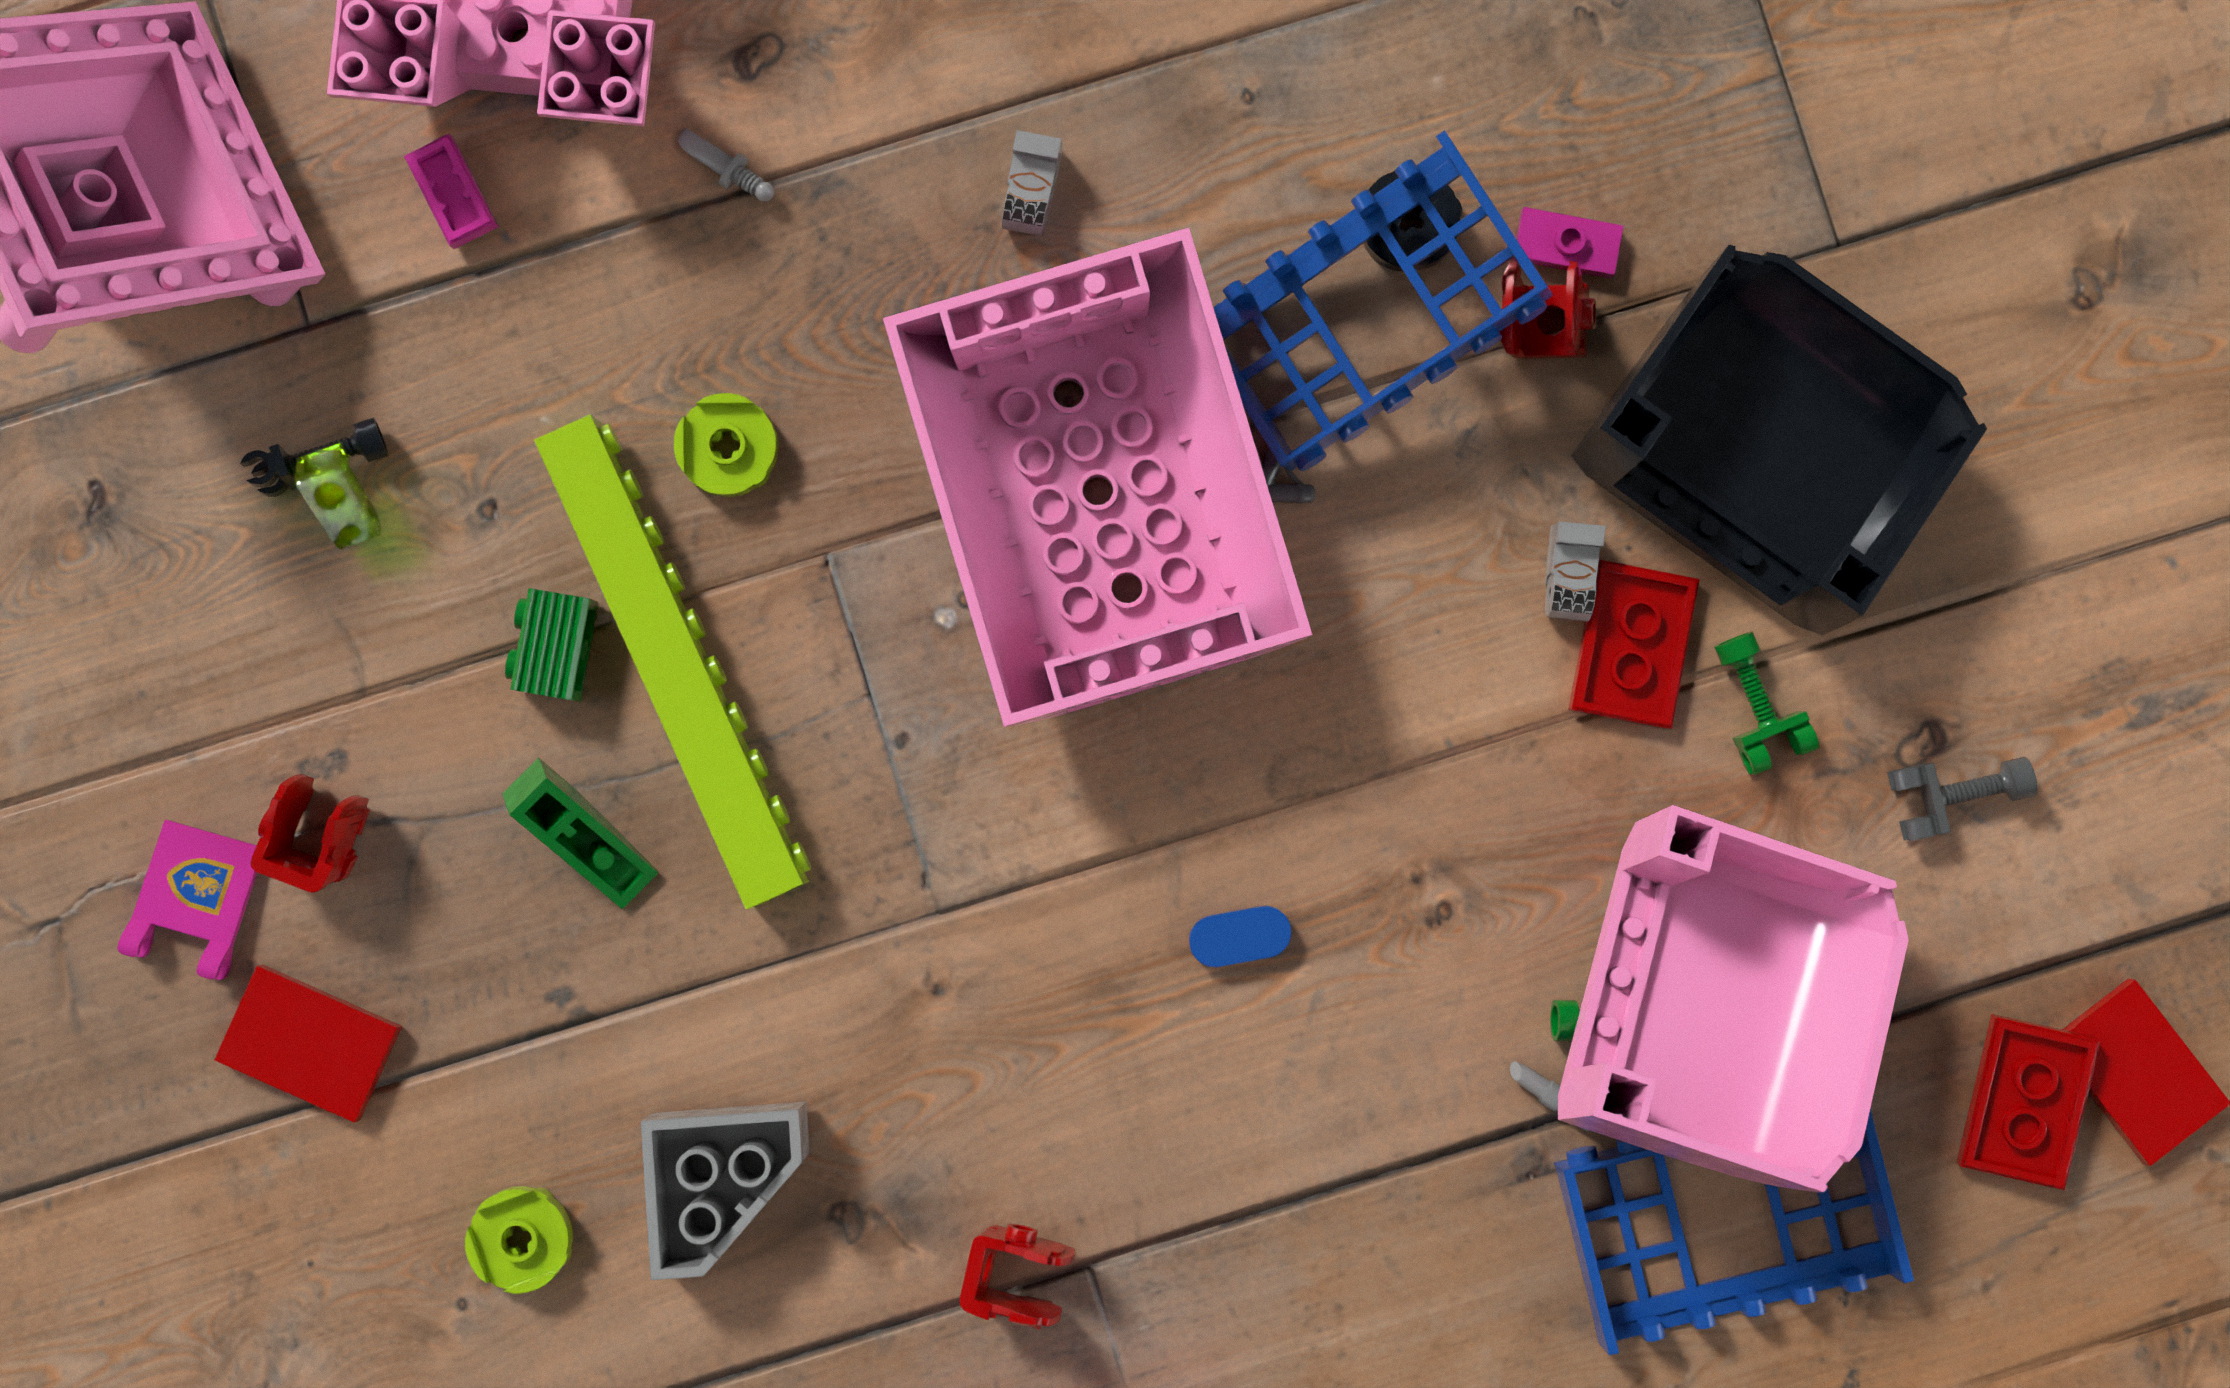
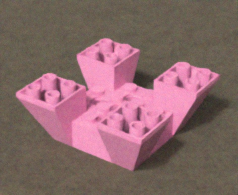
(577, 54)

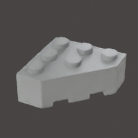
(712, 1176)

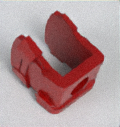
(1573, 298)
(277, 830)
(988, 1302)

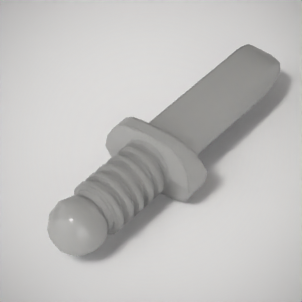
(731, 169)

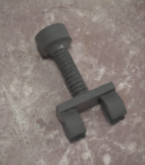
(2014, 779)

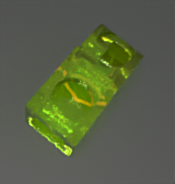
(336, 496)

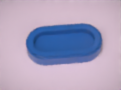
(1239, 936)

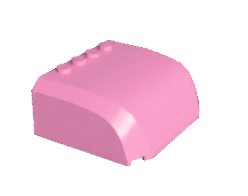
(1736, 1003)

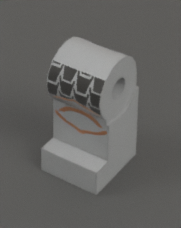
(1031, 182)
(1572, 570)

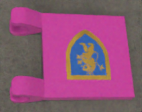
(193, 887)

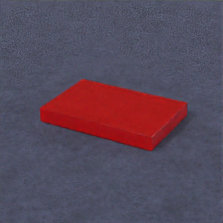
(1634, 645)
(308, 1043)
(2146, 1074)
(2028, 1101)

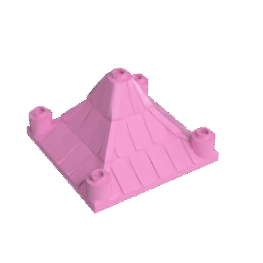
(132, 175)

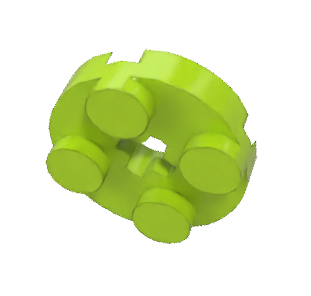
(706, 424)
(506, 1266)

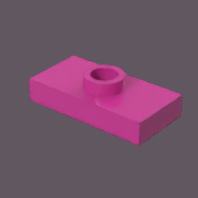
(451, 191)
(1559, 238)

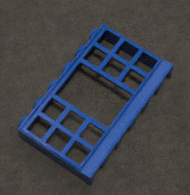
(1332, 243)
(1742, 1292)

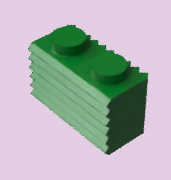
(552, 644)

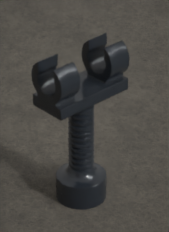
(365, 441)

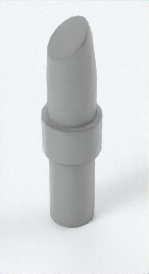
(1535, 1083)

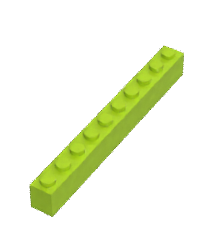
(673, 661)

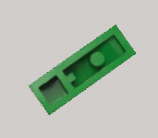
(577, 833)

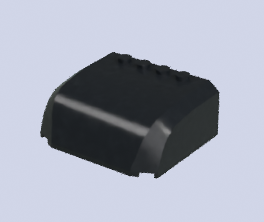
(1783, 438)

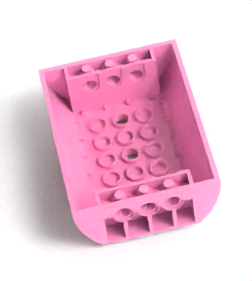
(1153, 422)

